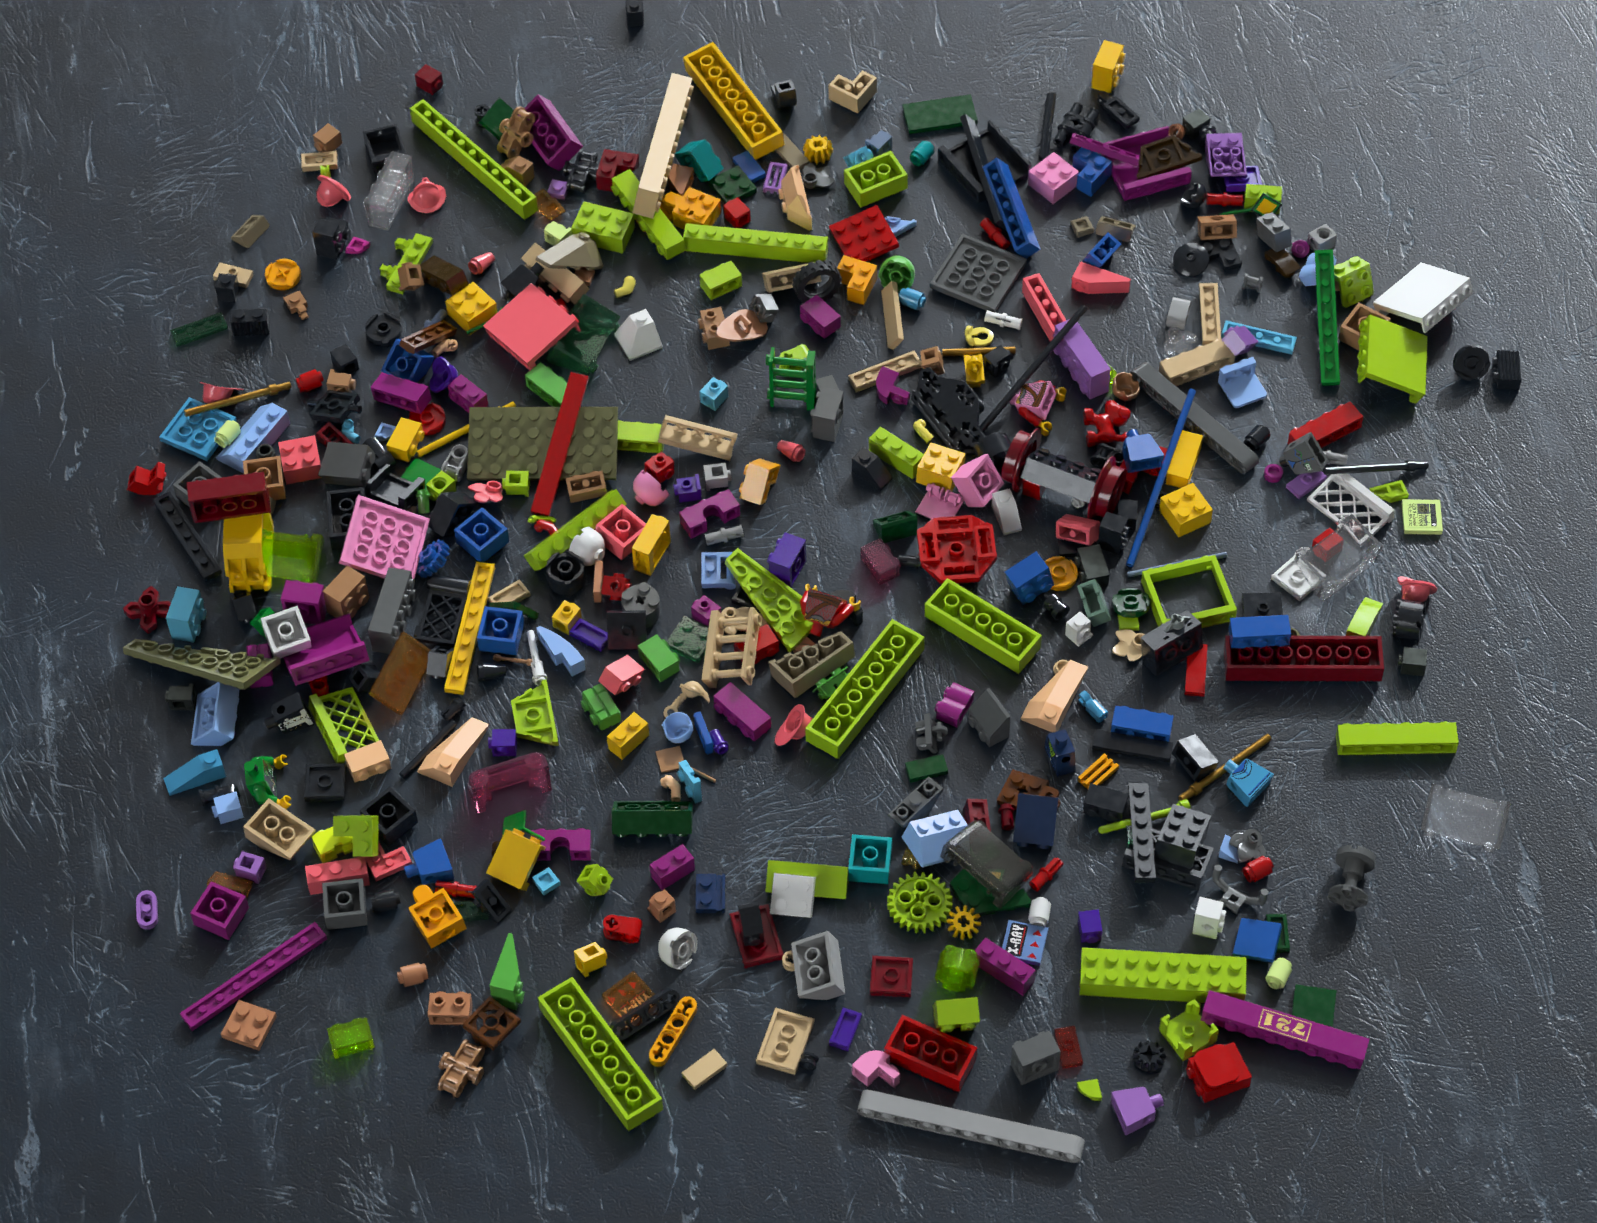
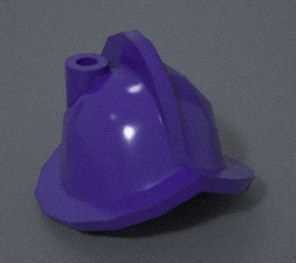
(442, 374)

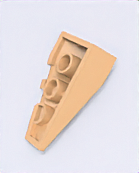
(1052, 702)
(452, 755)

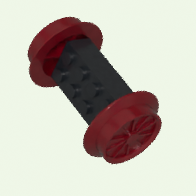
(1094, 486)

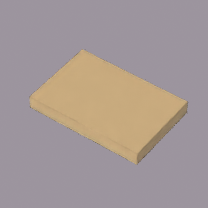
(785, 1041)

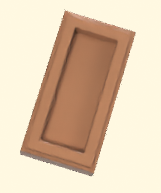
(598, 580)

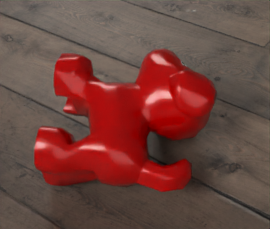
(1114, 416)

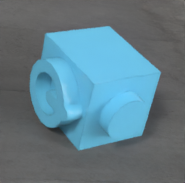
(858, 156)

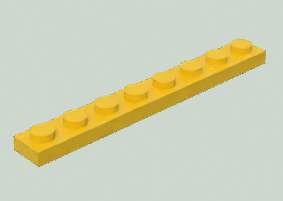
(469, 628)

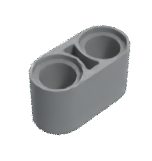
(1178, 313)

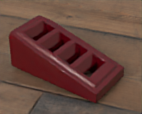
(330, 428)

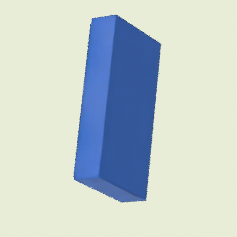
(749, 166)
(703, 733)

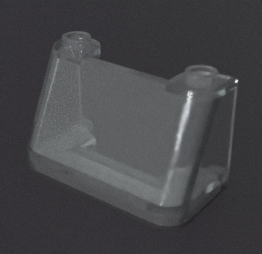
(1338, 557)
(1465, 818)

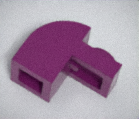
(886, 387)

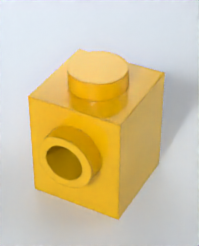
(566, 616)

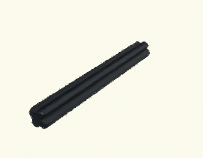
(1047, 126)

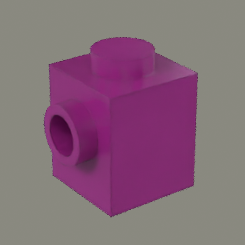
(702, 609)

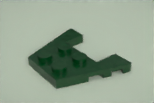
(974, 895)

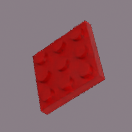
(864, 235)

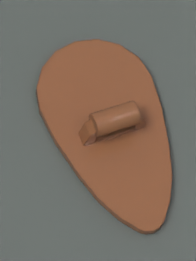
(741, 327)

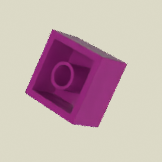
(307, 597)
(219, 910)

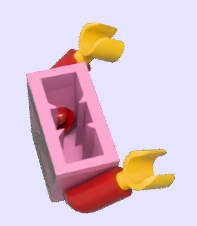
(1035, 402)

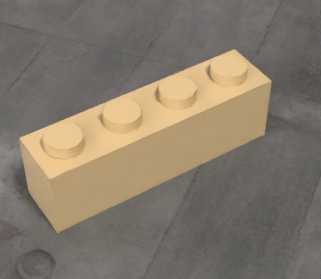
(559, 279)
(1196, 362)

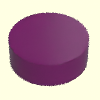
(1273, 473)

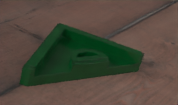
(516, 606)

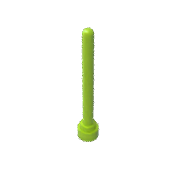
(1154, 816)

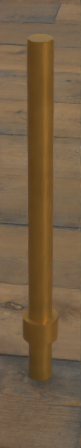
(271, 390)
(1197, 787)

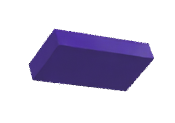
(589, 634)
(845, 1029)

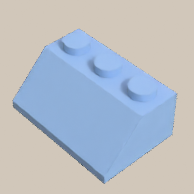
(215, 715)
(928, 835)

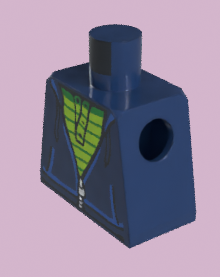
(1057, 747)

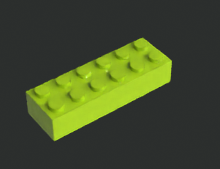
(983, 625)

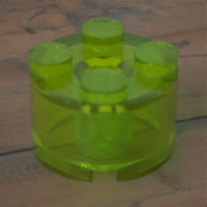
(957, 968)

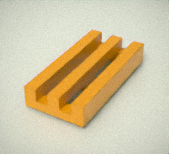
(1108, 762)

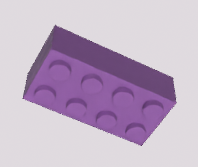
(1083, 361)

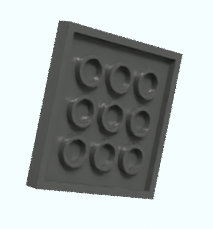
(978, 273)

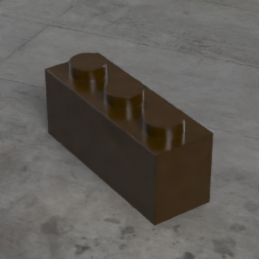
(443, 275)

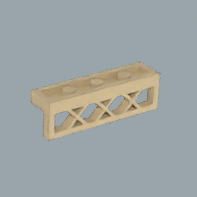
(696, 440)

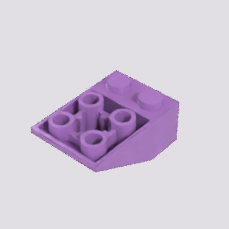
(1225, 154)

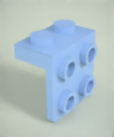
(1241, 383)

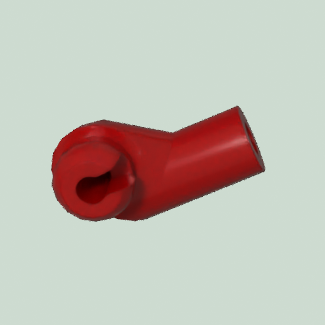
(548, 526)

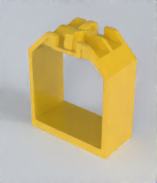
(244, 552)

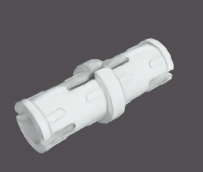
(1015, 322)

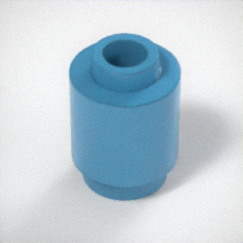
(912, 298)

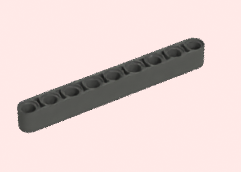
(1197, 421)

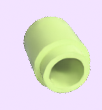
(227, 433)
(1279, 973)

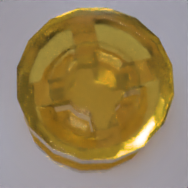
(909, 859)

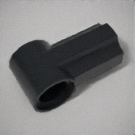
(381, 456)

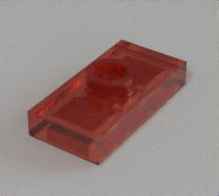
(1068, 1044)

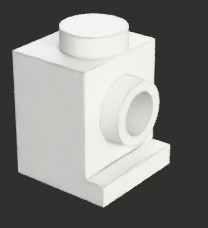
(1078, 629)

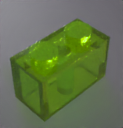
(350, 1037)

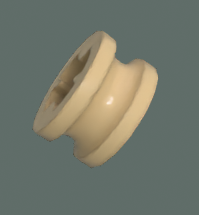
(788, 965)

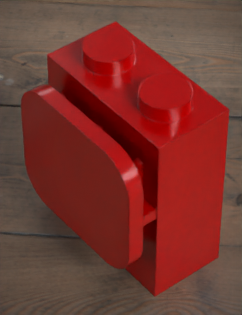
(1218, 1071)

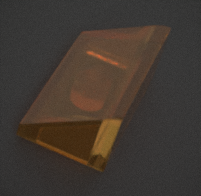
(231, 882)

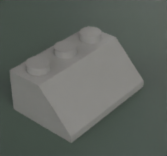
(818, 967)

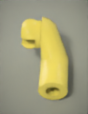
(628, 287)
(919, 427)

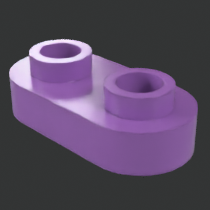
(147, 911)

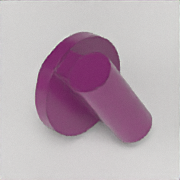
(1300, 248)

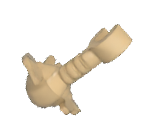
(690, 690)

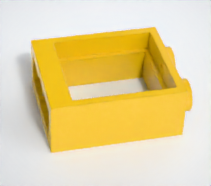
(651, 544)

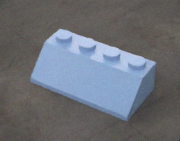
(261, 428)

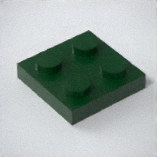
(732, 184)

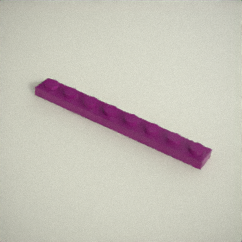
(253, 976)

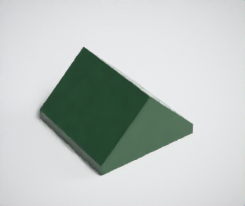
(896, 526)

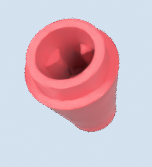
(480, 263)
(792, 450)

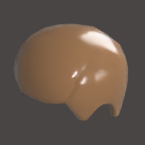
(1125, 387)

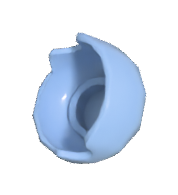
(677, 727)

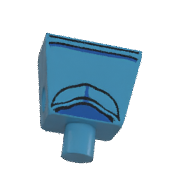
(1247, 780)

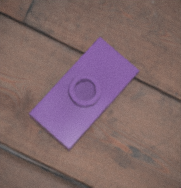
(1305, 483)

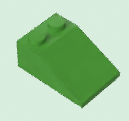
(506, 981)

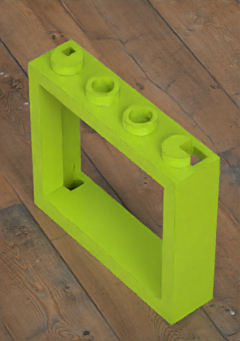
(1207, 617)

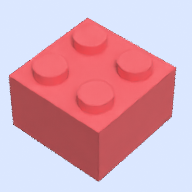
(300, 459)
(620, 531)

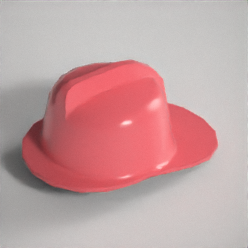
(214, 393)
(793, 726)

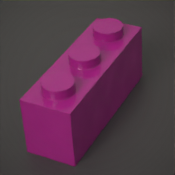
(401, 393)
(742, 712)
(1005, 966)

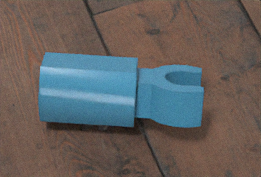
(1093, 707)

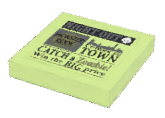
(1422, 516)

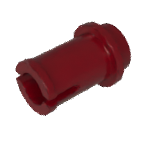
(1006, 816)

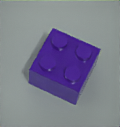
(788, 558)

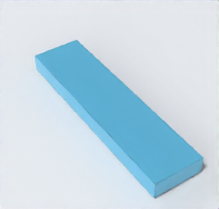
(1266, 338)

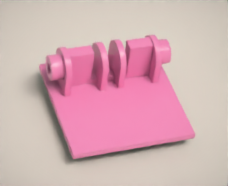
(939, 503)

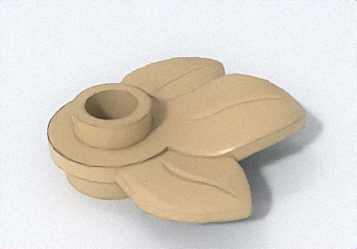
(736, 613)
(1128, 644)

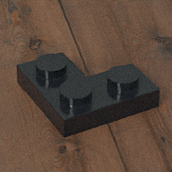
(1225, 251)

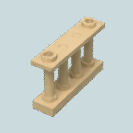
(716, 640)

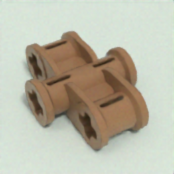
(517, 130)
(461, 1068)

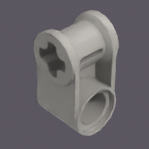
(455, 465)

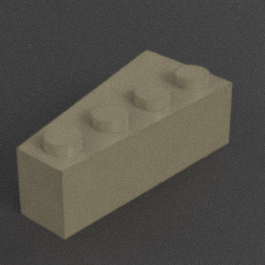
(805, 668)

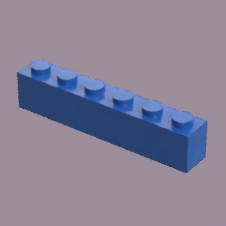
(1011, 208)

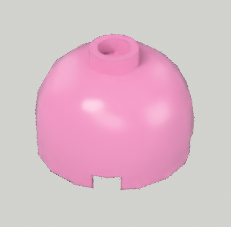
(648, 490)

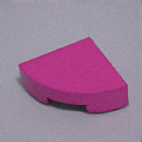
(357, 246)

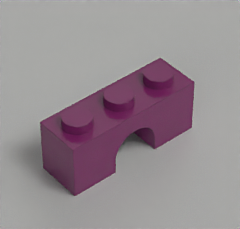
(721, 505)
(577, 841)

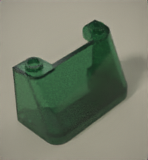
(580, 349)

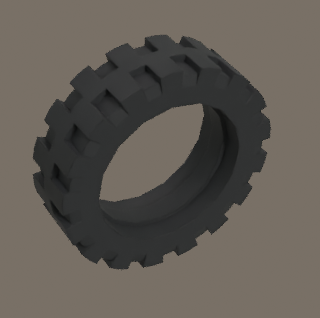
(811, 271)

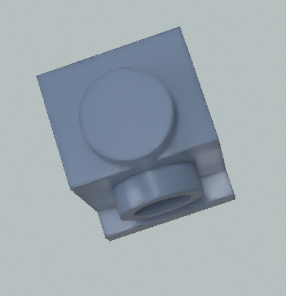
(879, 143)

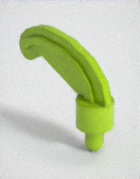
(532, 519)

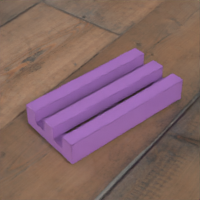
(773, 188)

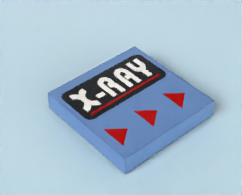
(1025, 941)

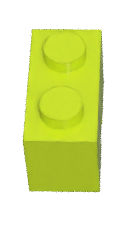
(329, 846)

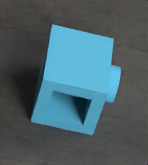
(714, 393)

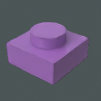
(558, 189)

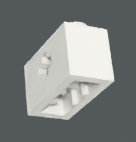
(1209, 918)

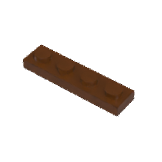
(428, 337)

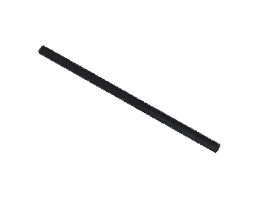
(1034, 366)

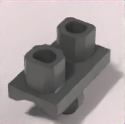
(933, 732)

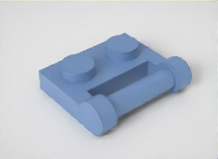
(712, 571)

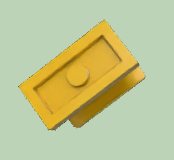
(515, 858)

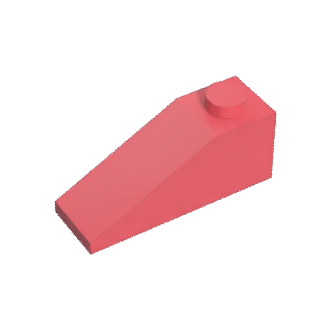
(1098, 281)

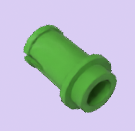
(423, 501)

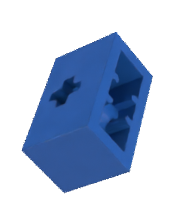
(1102, 251)

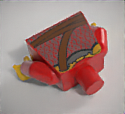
(825, 609)

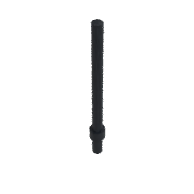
(1408, 466)

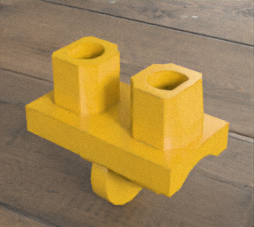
(974, 370)

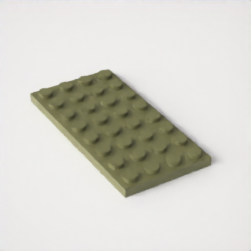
(520, 438)

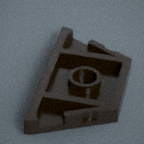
(1165, 156)

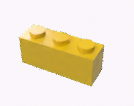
(1184, 459)

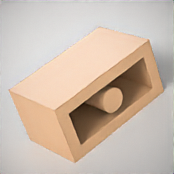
(367, 761)

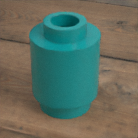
(922, 153)

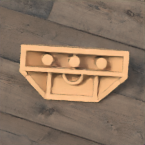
(794, 199)

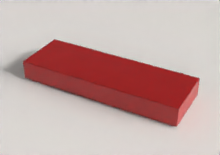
(1196, 673)

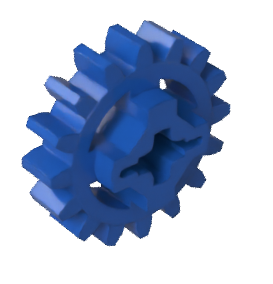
(432, 558)

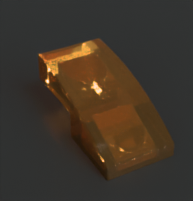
(547, 206)

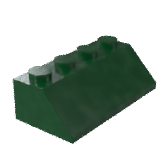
(652, 818)

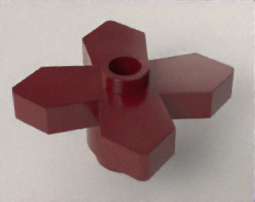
(148, 609)

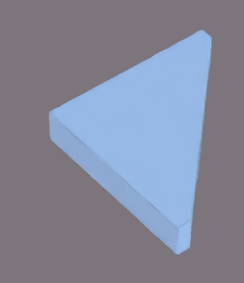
(899, 226)

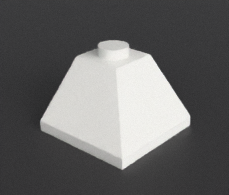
(638, 335)

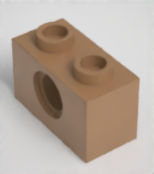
(1217, 227)

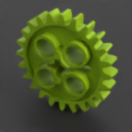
(919, 902)

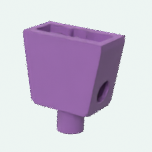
(1135, 1108)

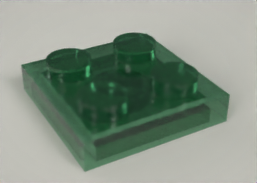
(689, 639)

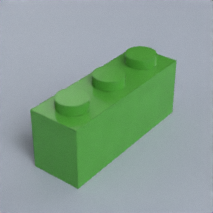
(546, 384)

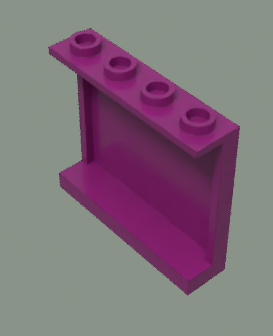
(1126, 174)
(332, 649)

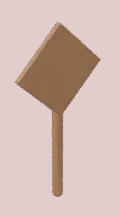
(670, 758)

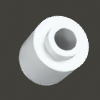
(1039, 911)

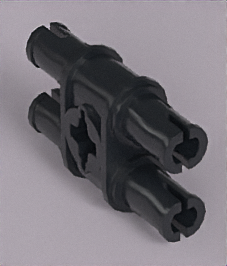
(1075, 124)

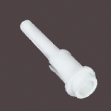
(536, 664)

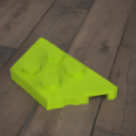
(535, 716)

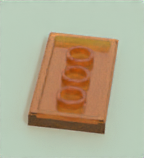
(401, 673)

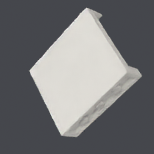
(1425, 295)

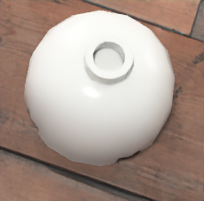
(588, 546)
(677, 947)

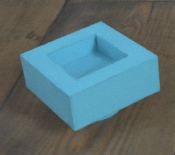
(546, 881)

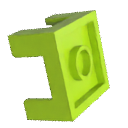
(1187, 1032)

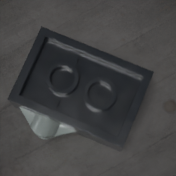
(1171, 642)

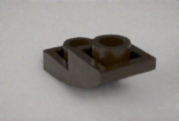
(1283, 262)

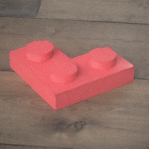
(389, 863)

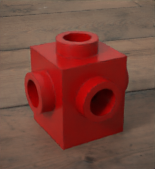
(660, 467)
(610, 585)

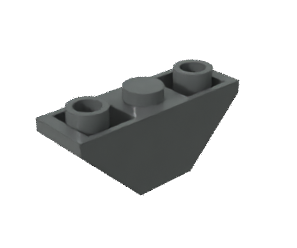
(917, 803)

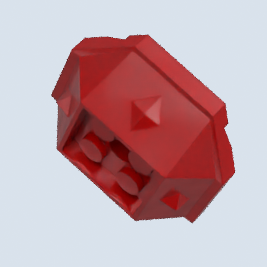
(966, 535)

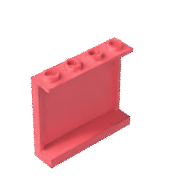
(530, 325)

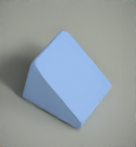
(1227, 851)

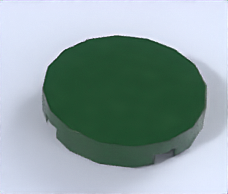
(1130, 602)

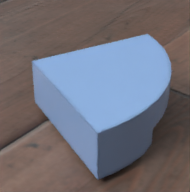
(384, 432)

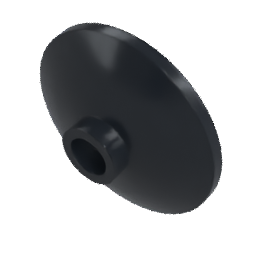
(1193, 266)

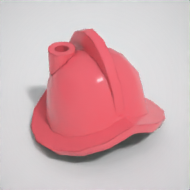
(331, 192)
(427, 197)
(1416, 590)

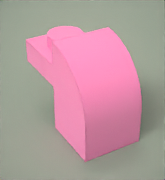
(875, 1064)

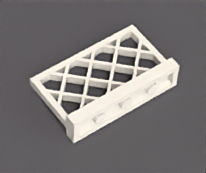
(1358, 491)

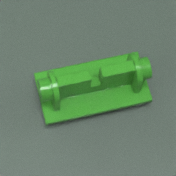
(826, 687)

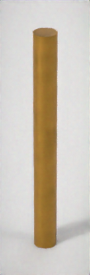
(972, 351)

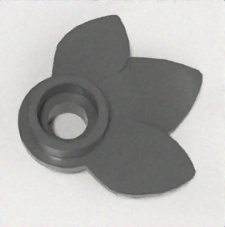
(816, 177)
(1246, 846)

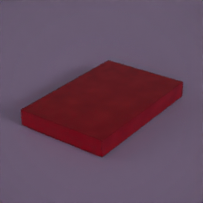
(765, 952)

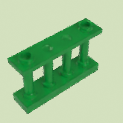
(808, 376)

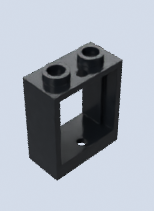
(374, 137)

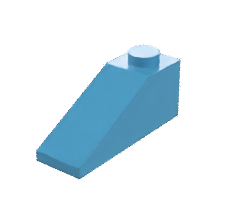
(196, 772)

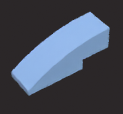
(561, 651)

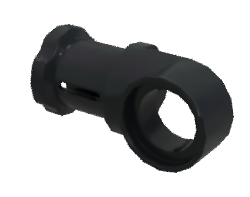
(208, 794)

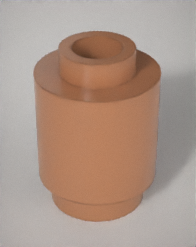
(412, 974)

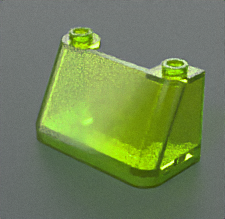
(292, 555)

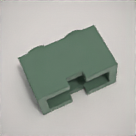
(1094, 602)

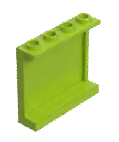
(1393, 356)

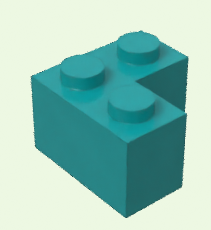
(701, 158)

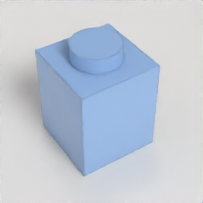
(227, 808)

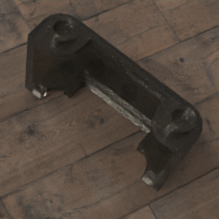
(988, 861)

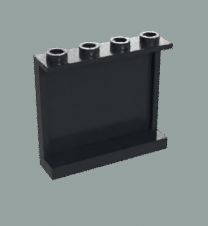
(961, 164)

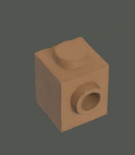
(327, 139)

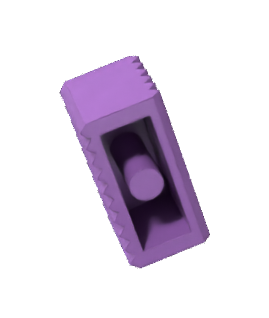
(1239, 340)

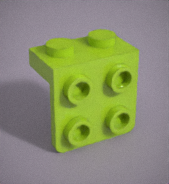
(1354, 281)

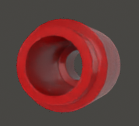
(309, 380)
(1258, 869)

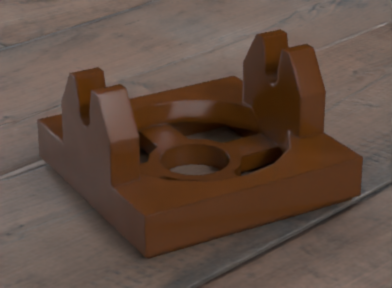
(501, 1012)

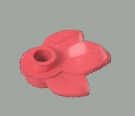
(488, 492)

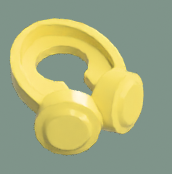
(970, 332)

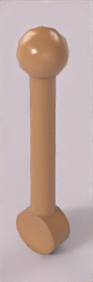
(497, 657)

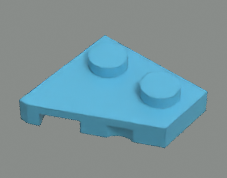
(693, 784)

